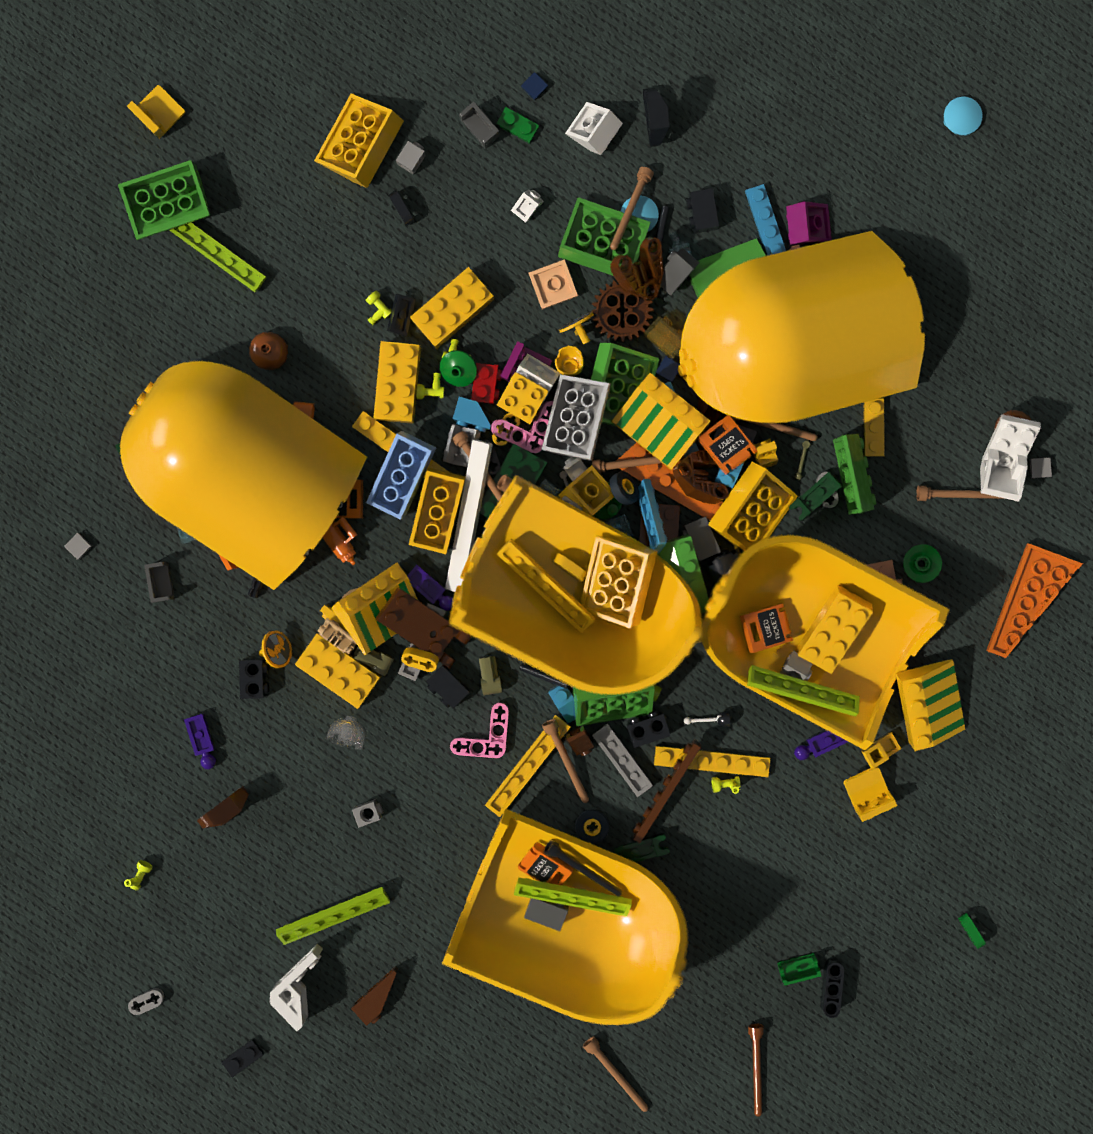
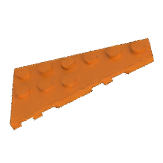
(664, 482)
(1033, 589)

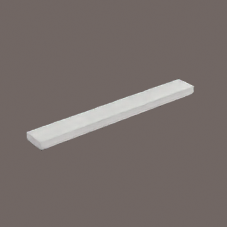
(469, 511)

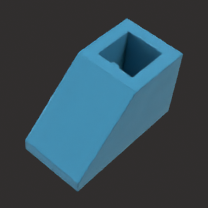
(470, 413)

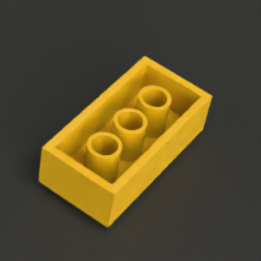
(452, 308)
(397, 382)
(437, 510)
(834, 629)
(338, 671)

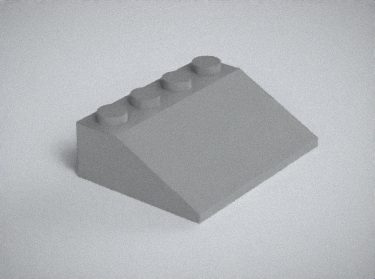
(576, 417)

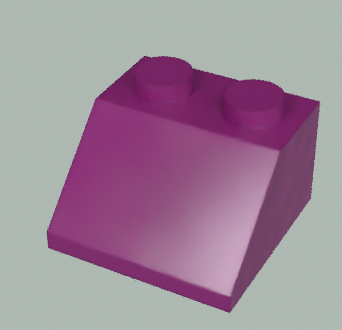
(808, 223)

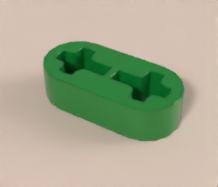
(971, 930)

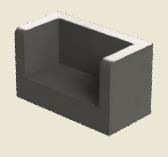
(479, 125)
(159, 582)

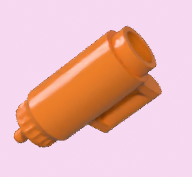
(339, 543)

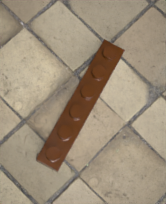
(670, 783)

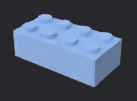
(401, 475)

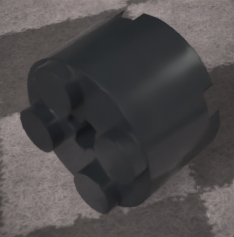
(721, 563)

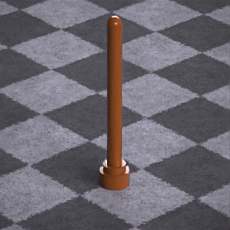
(756, 1032)

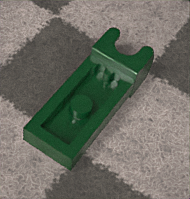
(816, 495)
(645, 850)

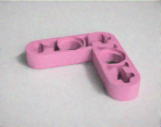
(527, 436)
(493, 738)

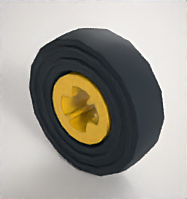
(624, 488)
(585, 819)

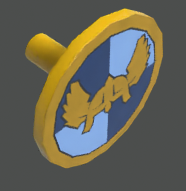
(579, 330)
(276, 649)

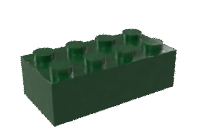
(518, 463)

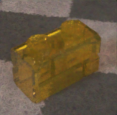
(665, 336)

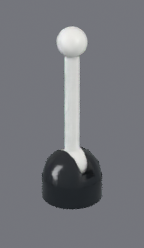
(723, 719)

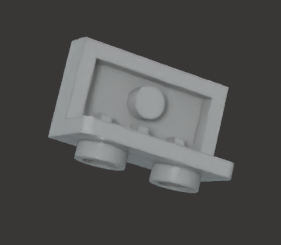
(454, 454)

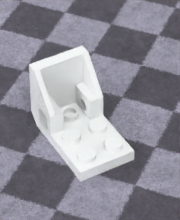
(1005, 457)
(290, 994)

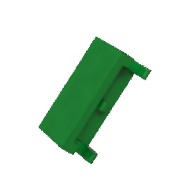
(799, 969)

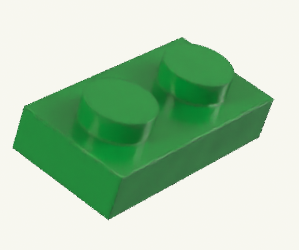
(517, 125)

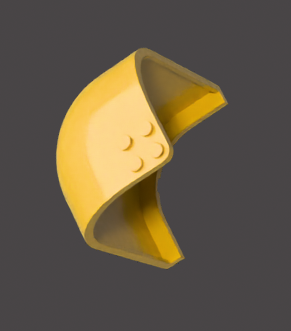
(805, 332)
(237, 466)
(803, 578)
(515, 618)
(599, 962)

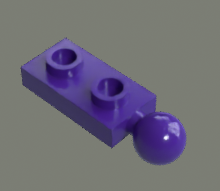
(429, 588)
(201, 739)
(819, 745)

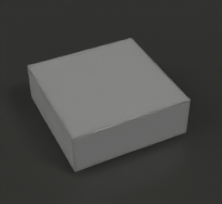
(1040, 467)
(78, 546)

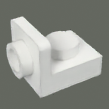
(527, 205)
(574, 468)

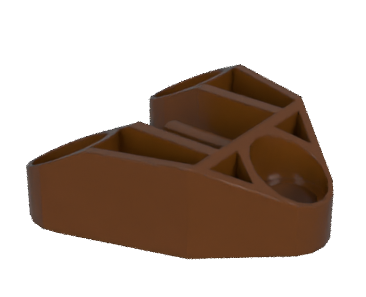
(647, 272)
(694, 480)
(225, 810)

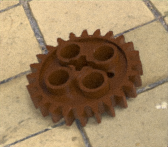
(605, 311)

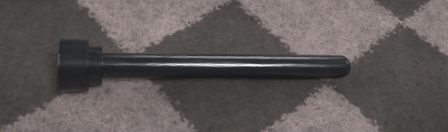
(553, 850)

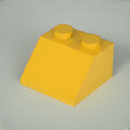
(589, 491)

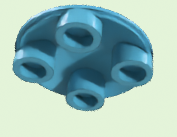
(962, 116)
(644, 209)

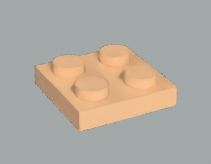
(553, 284)

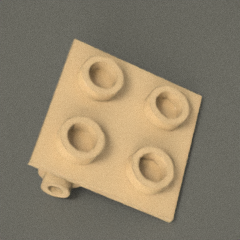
(332, 630)

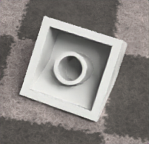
(594, 127)

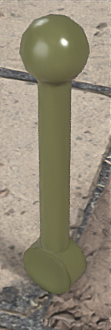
(806, 444)

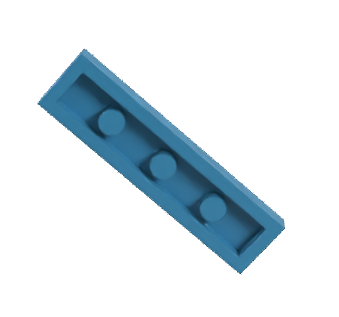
(765, 220)
(651, 516)

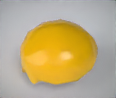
(569, 361)

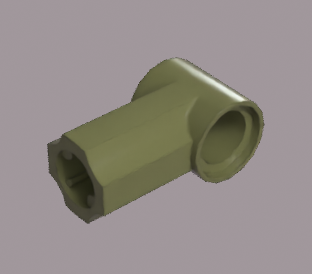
(377, 661)
(490, 680)

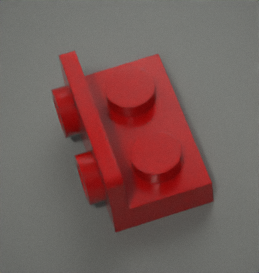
(485, 383)

